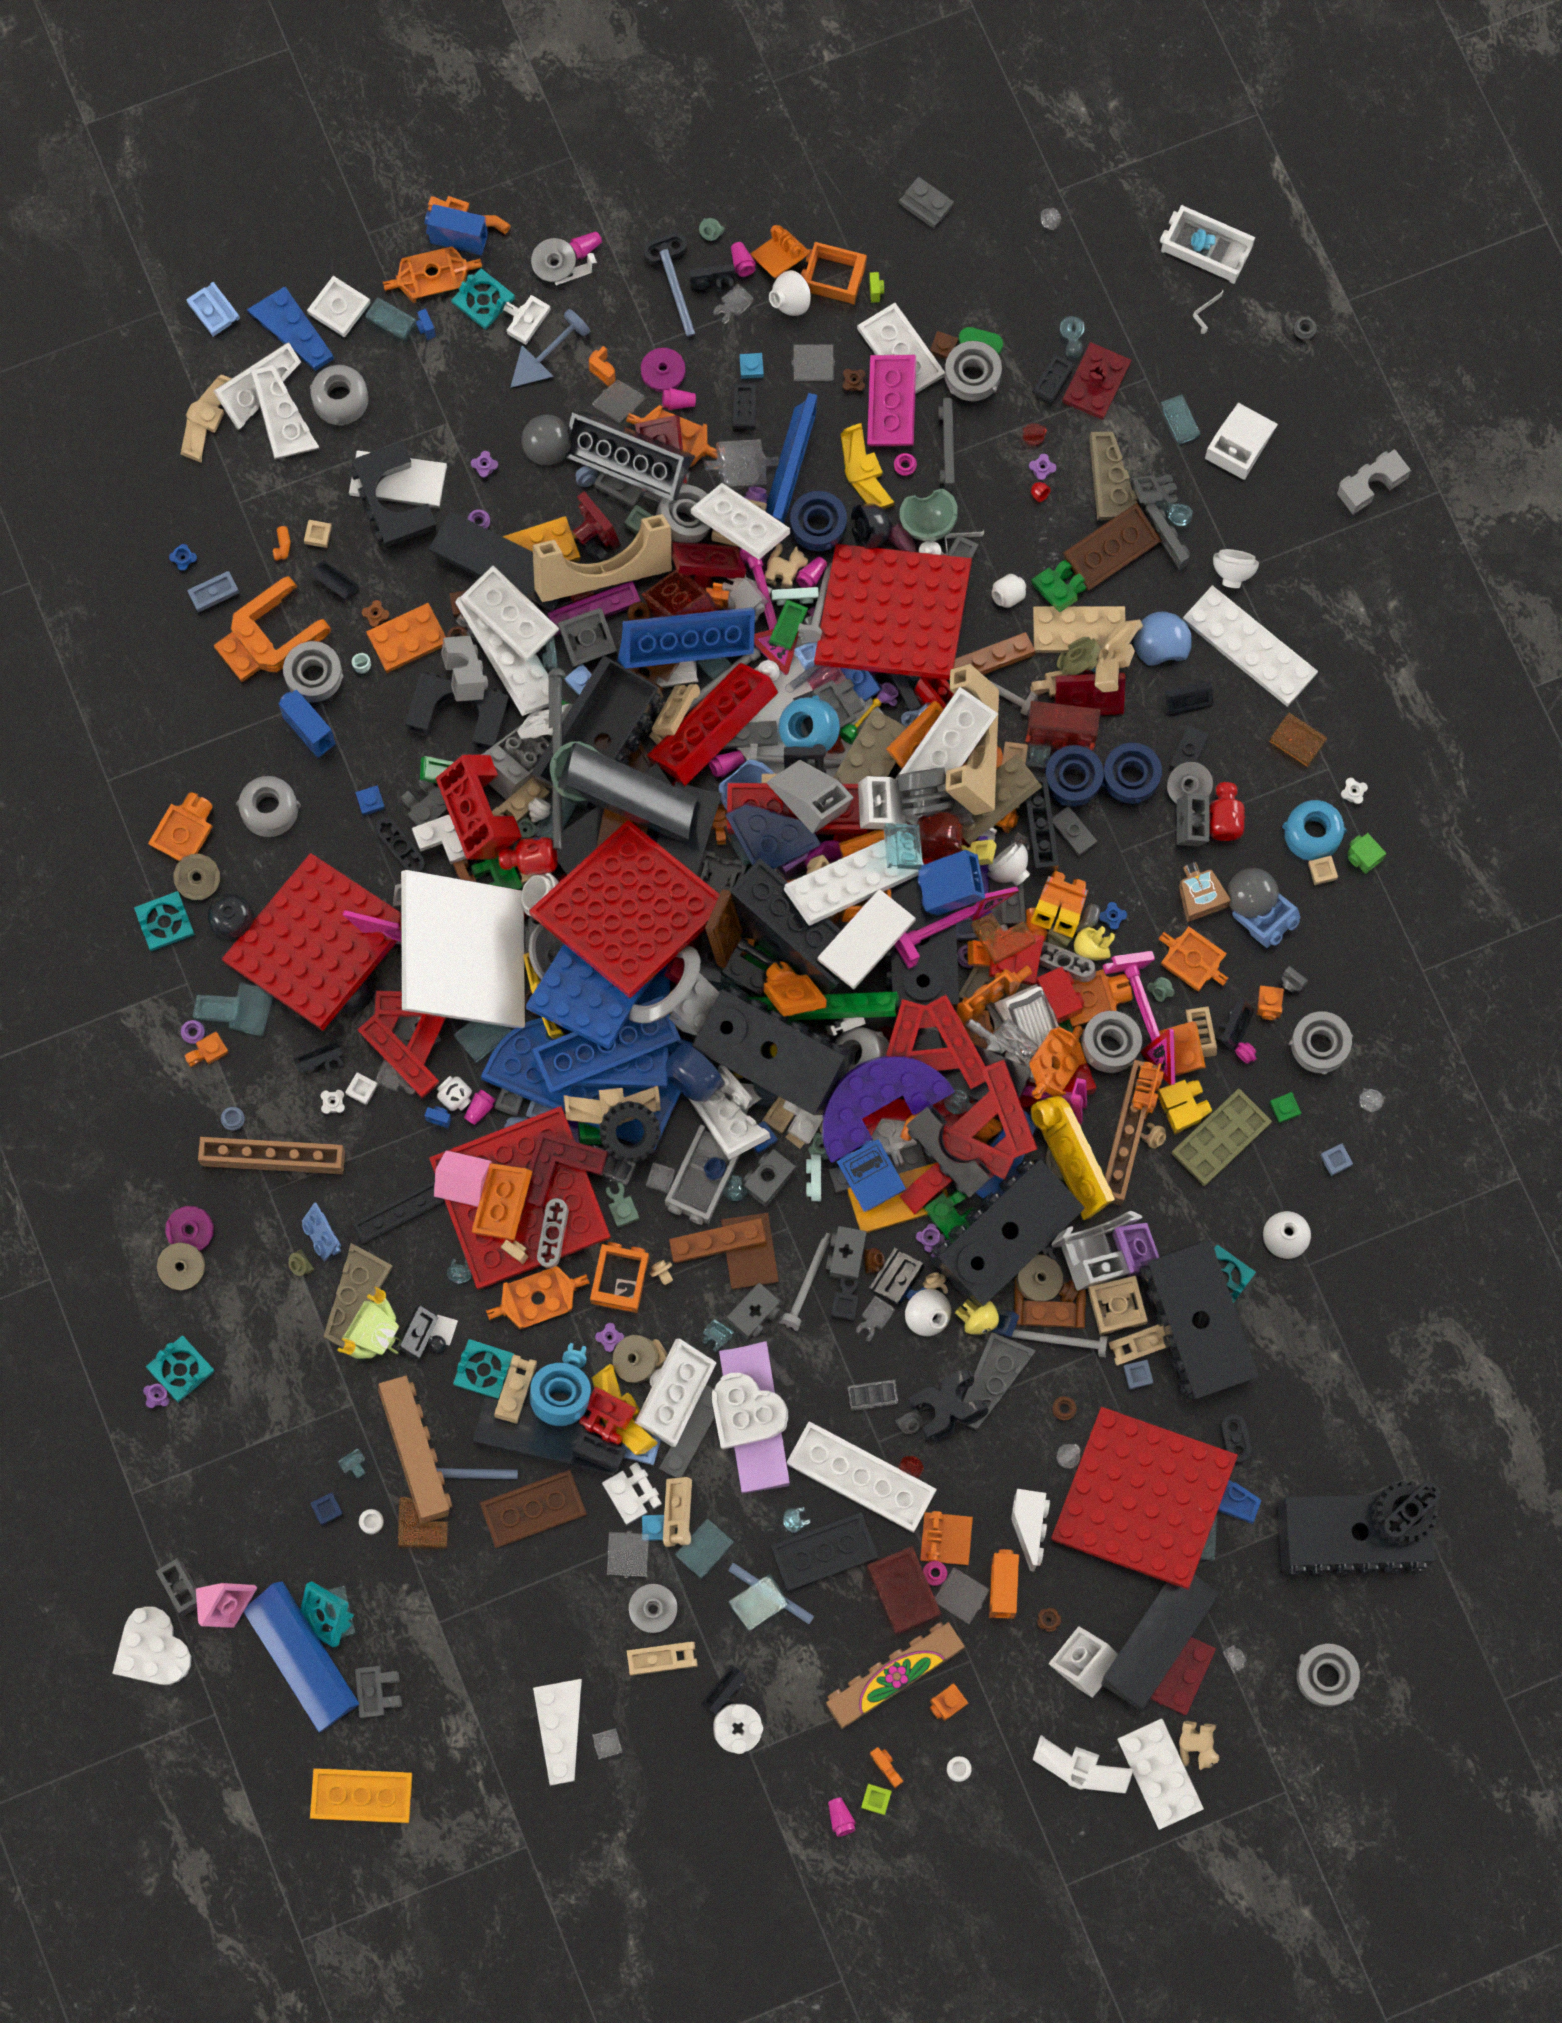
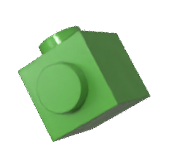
(1365, 853)

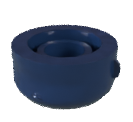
(818, 504)
(1135, 756)
(1075, 758)
(693, 1073)

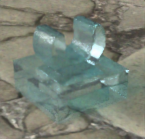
(1037, 756)
(718, 1333)
(352, 1461)

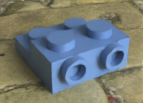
(1270, 927)

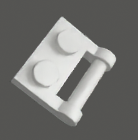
(538, 723)

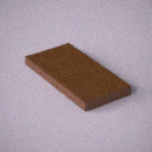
(1112, 546)
(533, 1509)

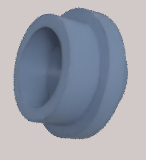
(586, 476)
(232, 1118)

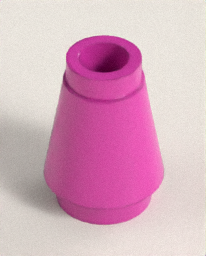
(585, 244)
(742, 260)
(677, 399)
(811, 573)
(725, 763)
(479, 1106)
(841, 1818)

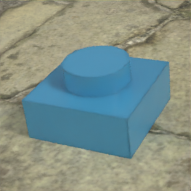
(751, 365)
(653, 1526)

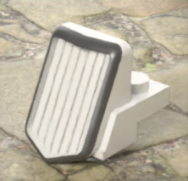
(1029, 1012)

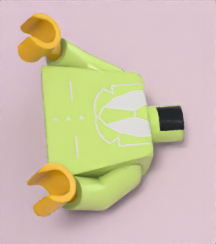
(372, 1329)

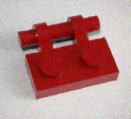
(611, 1408)

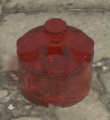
(940, 835)

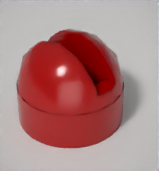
(1040, 491)

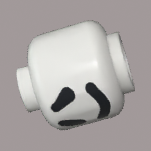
(454, 1093)

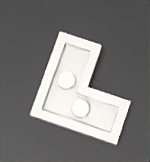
(440, 832)

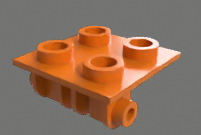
(779, 252)
(1145, 1096)
(946, 1538)

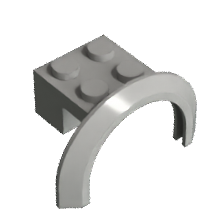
(688, 1002)
(1090, 1254)

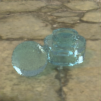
(1073, 348)
(1178, 513)
(958, 1102)

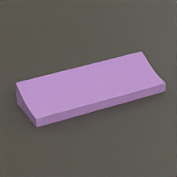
(763, 1462)

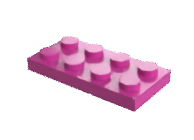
(891, 400)

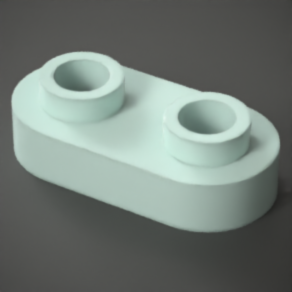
(813, 1188)

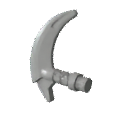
(975, 1027)

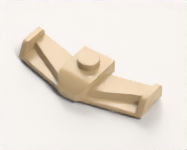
(201, 417)
(1115, 655)
(593, 1110)

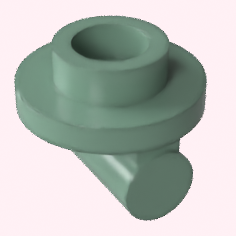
(710, 229)

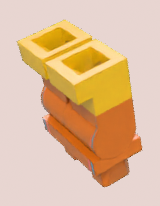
(1063, 897)

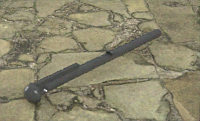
(555, 721)

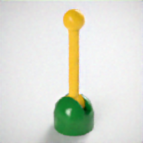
(850, 732)

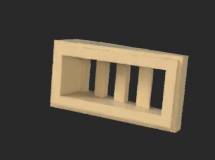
(1208, 1045)

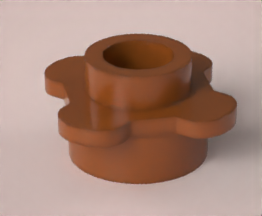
(375, 620)

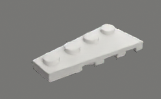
(239, 394)
(283, 422)
(729, 1125)
(558, 1720)

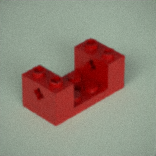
(477, 829)

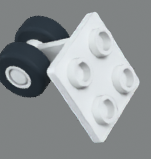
(744, 1094)

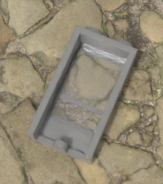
(692, 1190)

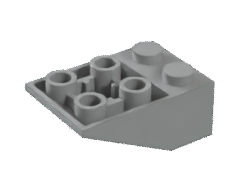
(515, 761)
(811, 794)

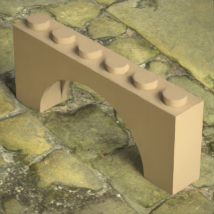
(644, 557)
(976, 782)

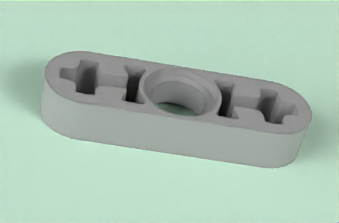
(1058, 953)
(562, 1216)

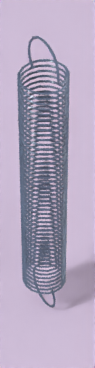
(803, 681)

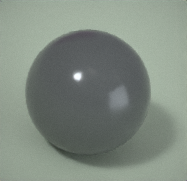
(546, 440)
(1252, 892)

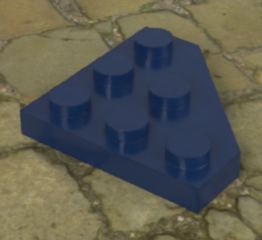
(770, 835)

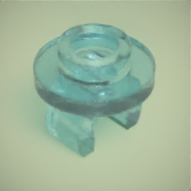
(734, 1190)
(459, 1273)
(792, 1520)

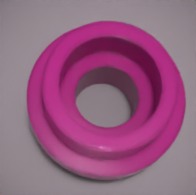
(905, 458)
(1246, 1052)
(935, 1580)

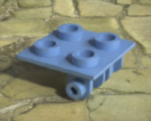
(320, 1232)

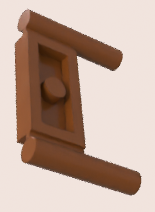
(1050, 1313)

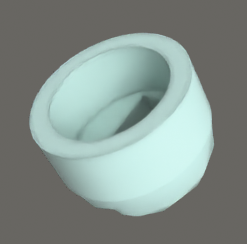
(361, 663)

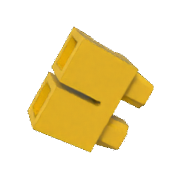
(1180, 1105)

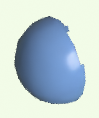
(1162, 638)
(749, 772)

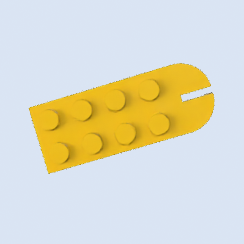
(1072, 1154)

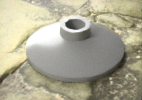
(552, 250)
(1200, 785)
(652, 1595)

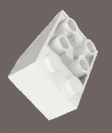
(1240, 441)
(1027, 1518)

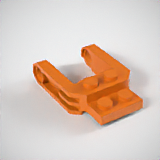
(249, 649)

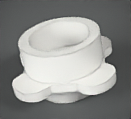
(1354, 797)
(333, 1108)

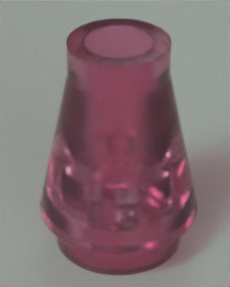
(902, 539)
(823, 675)

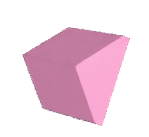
(460, 1178)
(222, 1603)

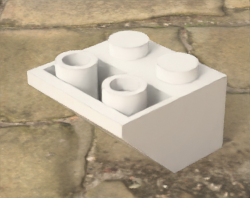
(880, 802)

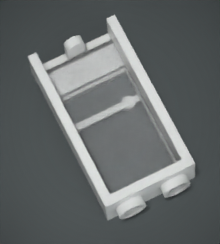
(1222, 259)

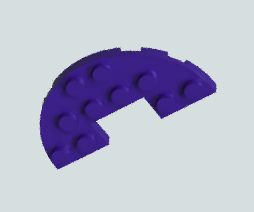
(871, 1088)

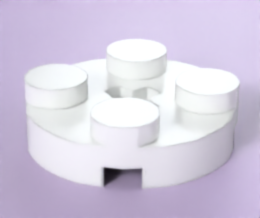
(737, 1742)

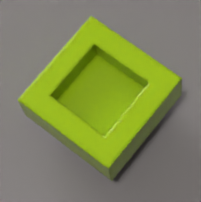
(876, 287)
(876, 1799)

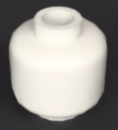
(1008, 590)

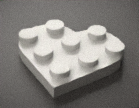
(745, 1412)
(150, 1650)

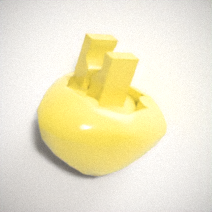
(1092, 945)
(978, 1318)

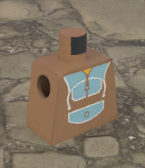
(1201, 893)

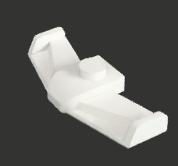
(1081, 1768)

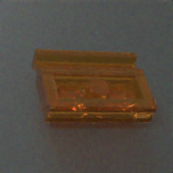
(1298, 739)

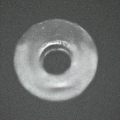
(1050, 218)

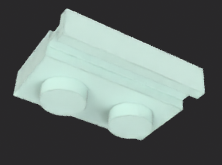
(805, 595)

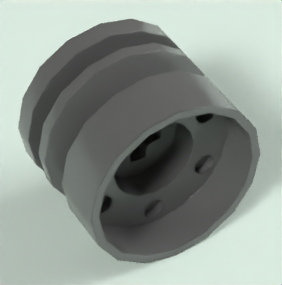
(923, 791)

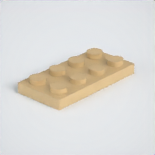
(1057, 630)

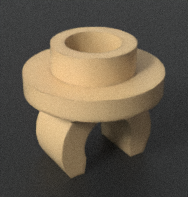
(1156, 1137)
(660, 1269)
(935, 1280)

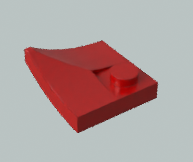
(1016, 962)

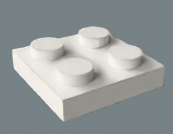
(338, 306)

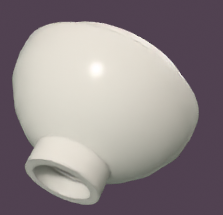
(790, 294)
(1234, 566)
(1010, 865)
(536, 889)
(1282, 1244)
(922, 1309)

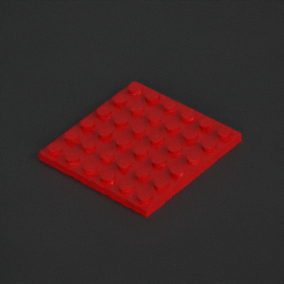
(893, 611)
(627, 908)
(307, 948)
(515, 1148)
(1144, 1498)

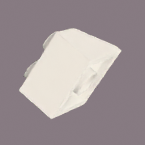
(1084, 1661)

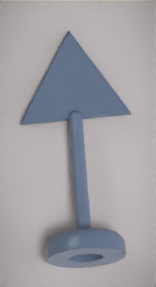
(530, 369)

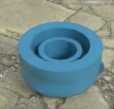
(824, 719)
(1310, 847)
(560, 1379)

